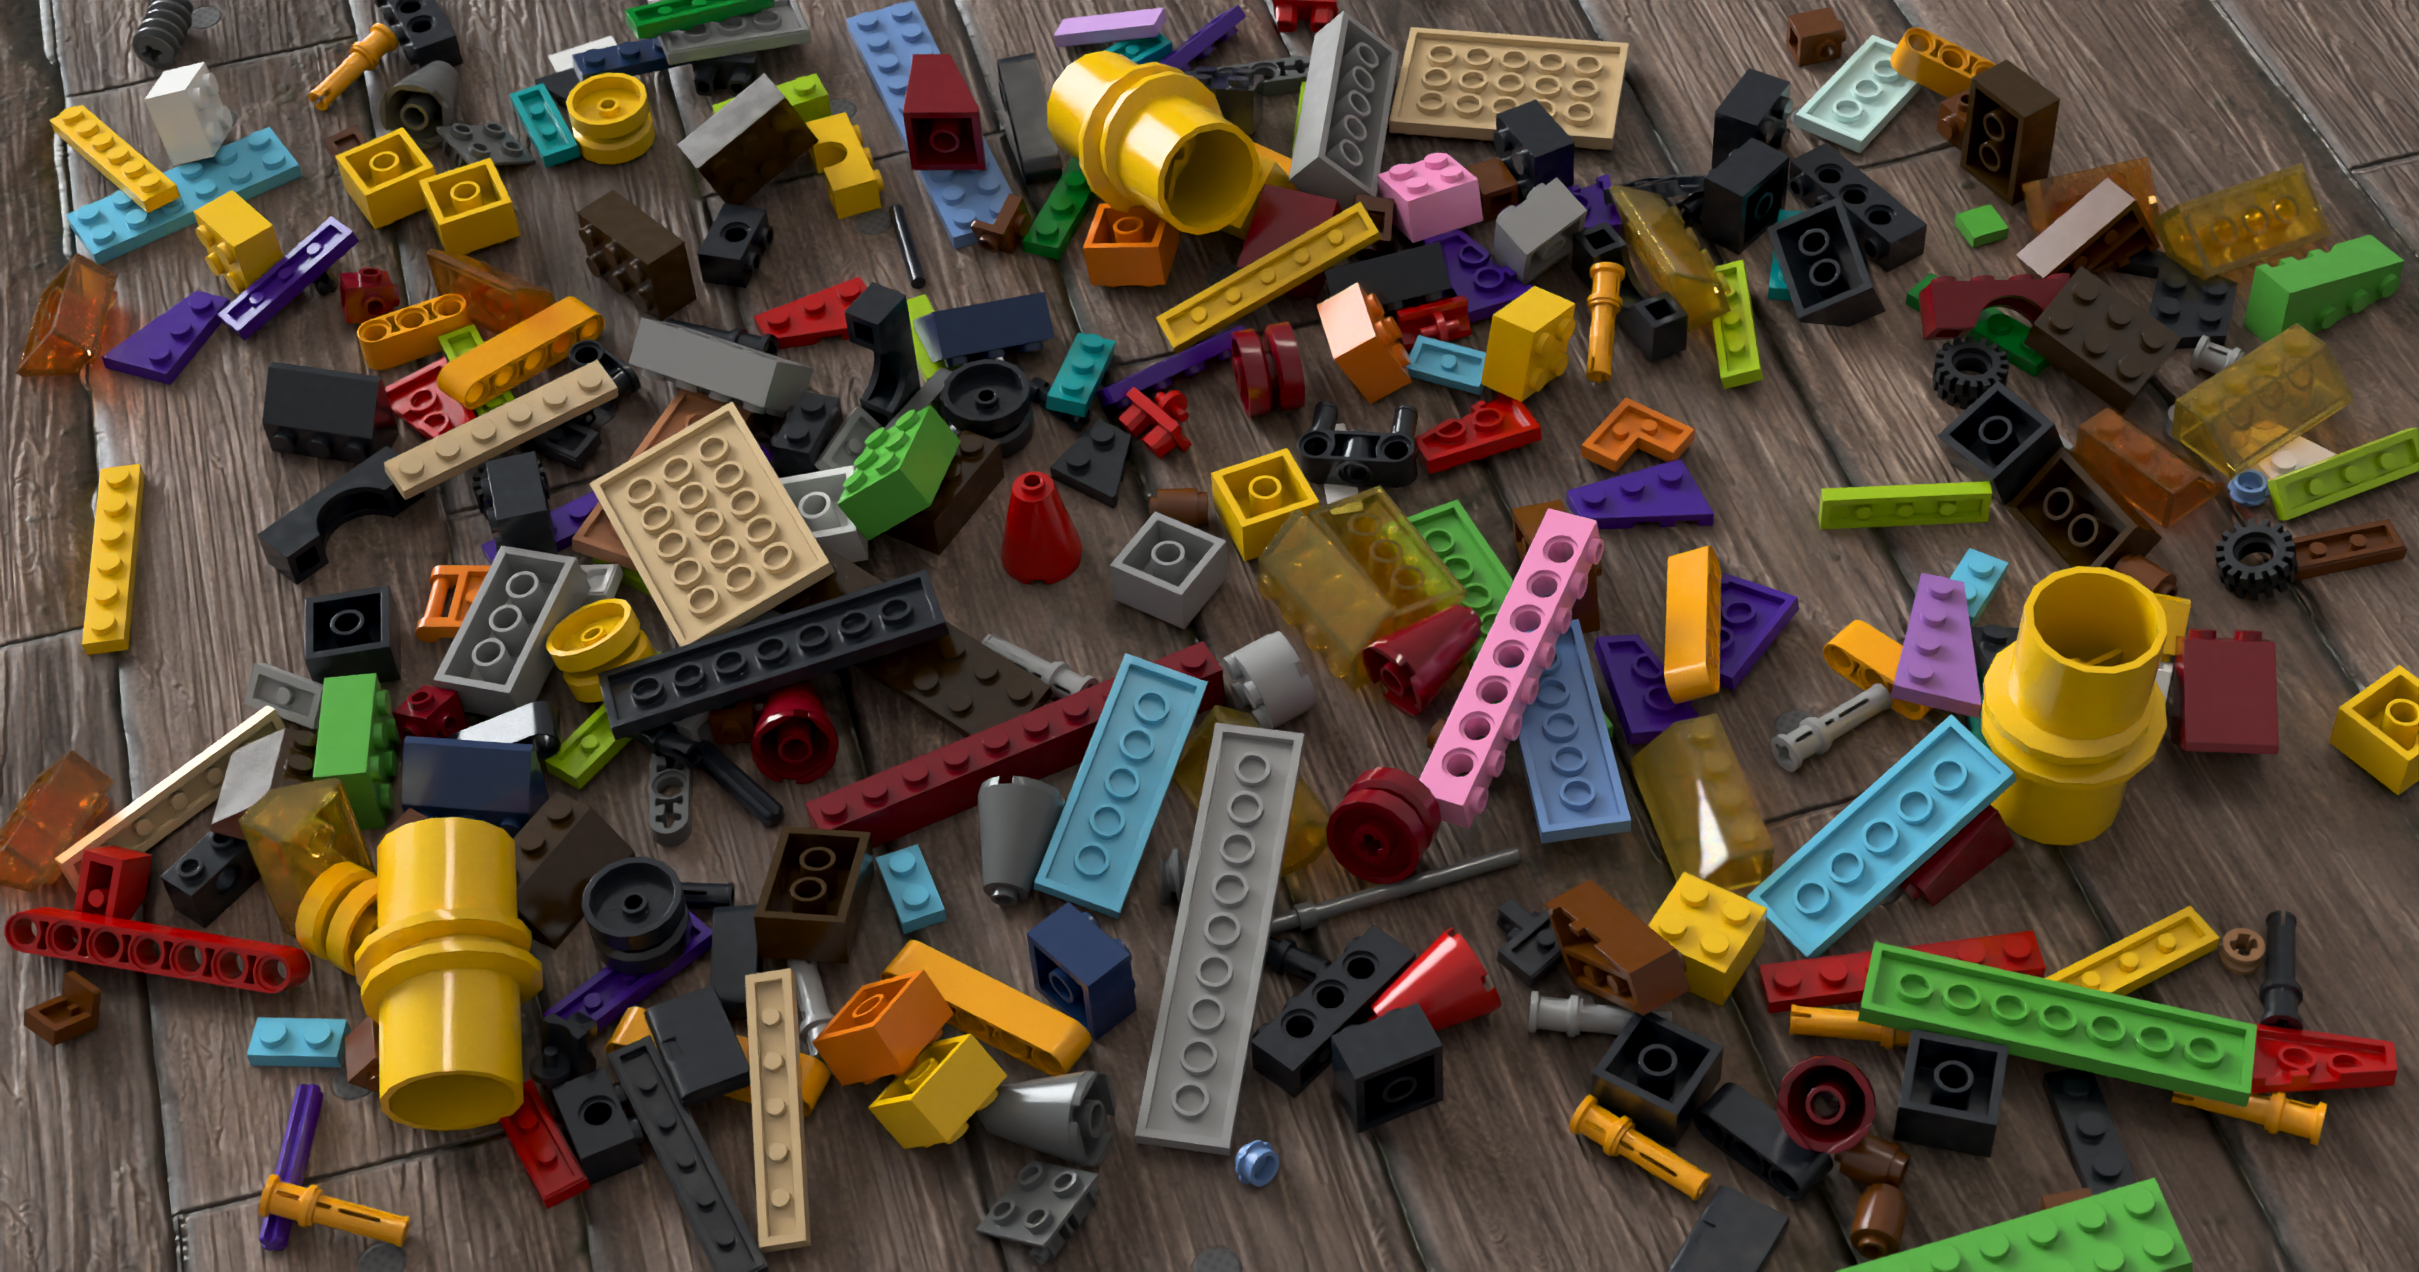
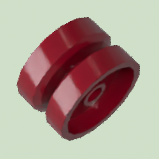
(1268, 369)
(1383, 825)

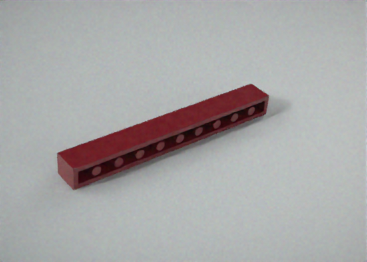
(1024, 746)

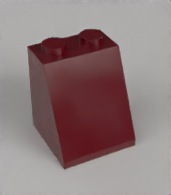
(941, 117)
(1280, 219)
(2225, 693)
(1960, 858)

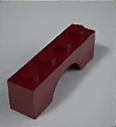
(1952, 306)

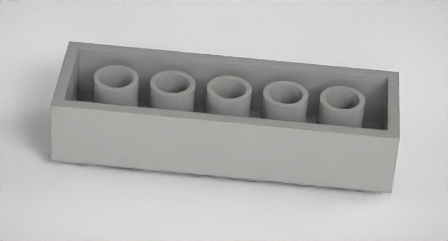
(1344, 112)

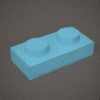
(1447, 364)
(1981, 579)
(911, 889)
(298, 1042)

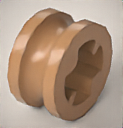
(2245, 939)

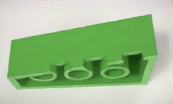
(2321, 287)

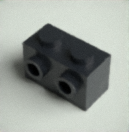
(805, 433)

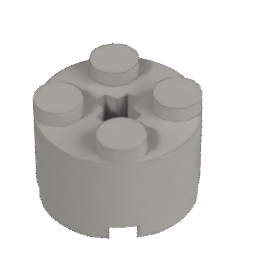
(1270, 681)

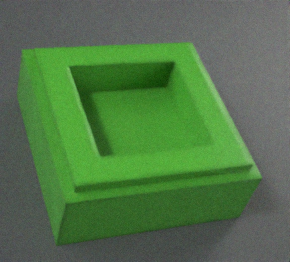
(1981, 226)

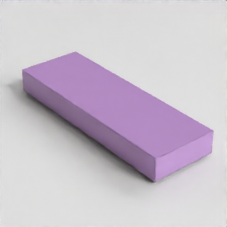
(1110, 27)

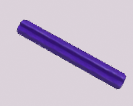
(293, 1159)

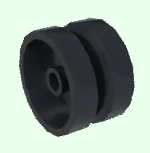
(990, 401)
(637, 915)

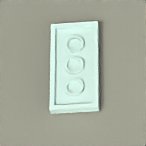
(1858, 98)

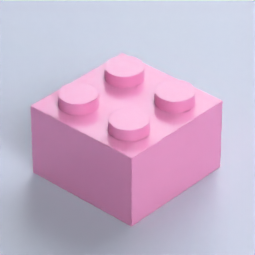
(1431, 196)

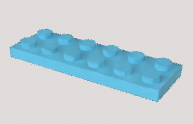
(245, 166)
(1120, 786)
(1882, 837)

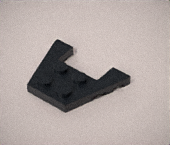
(2184, 300)

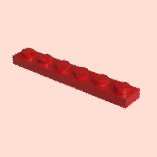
(1844, 976)

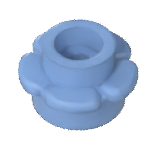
(2249, 488)
(1257, 1163)

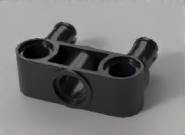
(1359, 456)

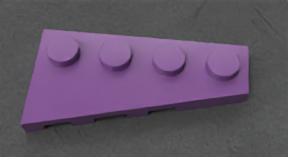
(1938, 650)

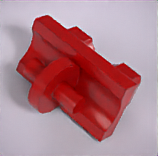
(1318, 11)
(1438, 320)
(1162, 417)

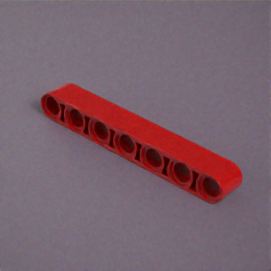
(138, 953)

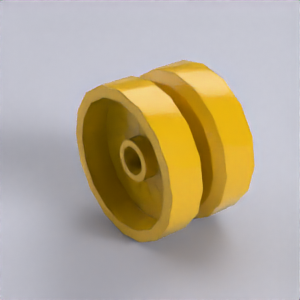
(611, 118)
(595, 641)
(338, 914)

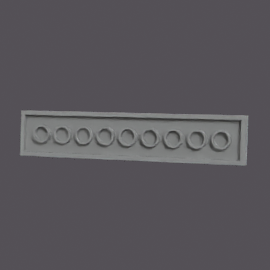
(1220, 941)

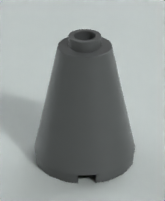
(422, 103)
(1015, 834)
(1056, 1115)

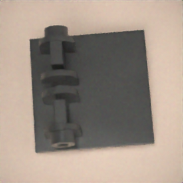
(475, 143)
(1042, 1208)

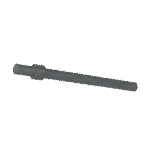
(1307, 915)

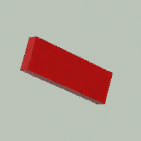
(543, 1150)

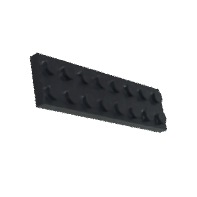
(771, 654)

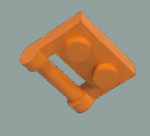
(443, 578)

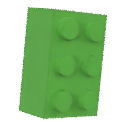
(898, 472)
(358, 745)

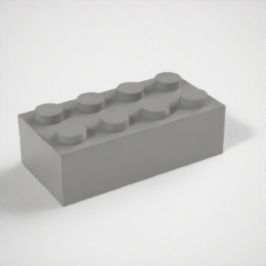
(718, 367)
(501, 644)

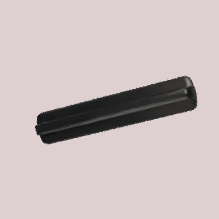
(740, 785)

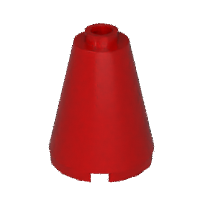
(1039, 532)
(1444, 982)

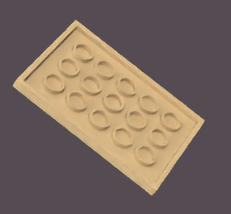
(1462, 79)
(711, 528)

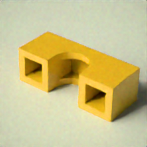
(846, 166)

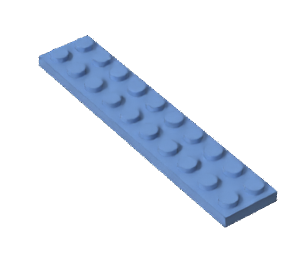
(886, 45)

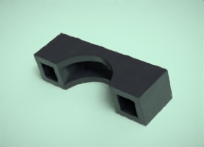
(1652, 322)
(882, 324)
(300, 538)

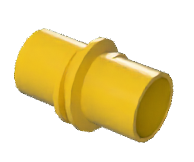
(1153, 141)
(2076, 703)
(448, 974)

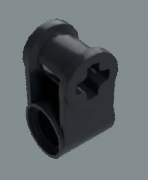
(618, 370)

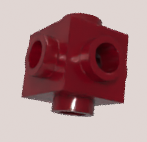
(367, 295)
(430, 713)

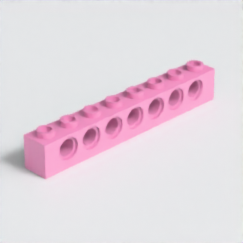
(1557, 540)

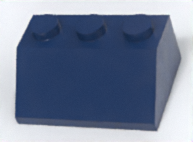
(986, 329)
(473, 781)

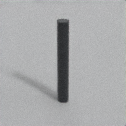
(907, 246)

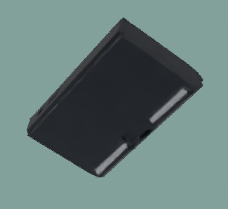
(698, 1046)
(1731, 1235)

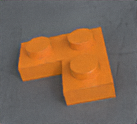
(1633, 428)

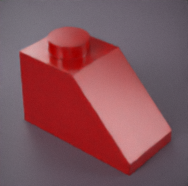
(112, 882)

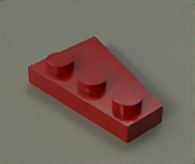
(812, 316)
(425, 406)
(1483, 432)
(2319, 1061)

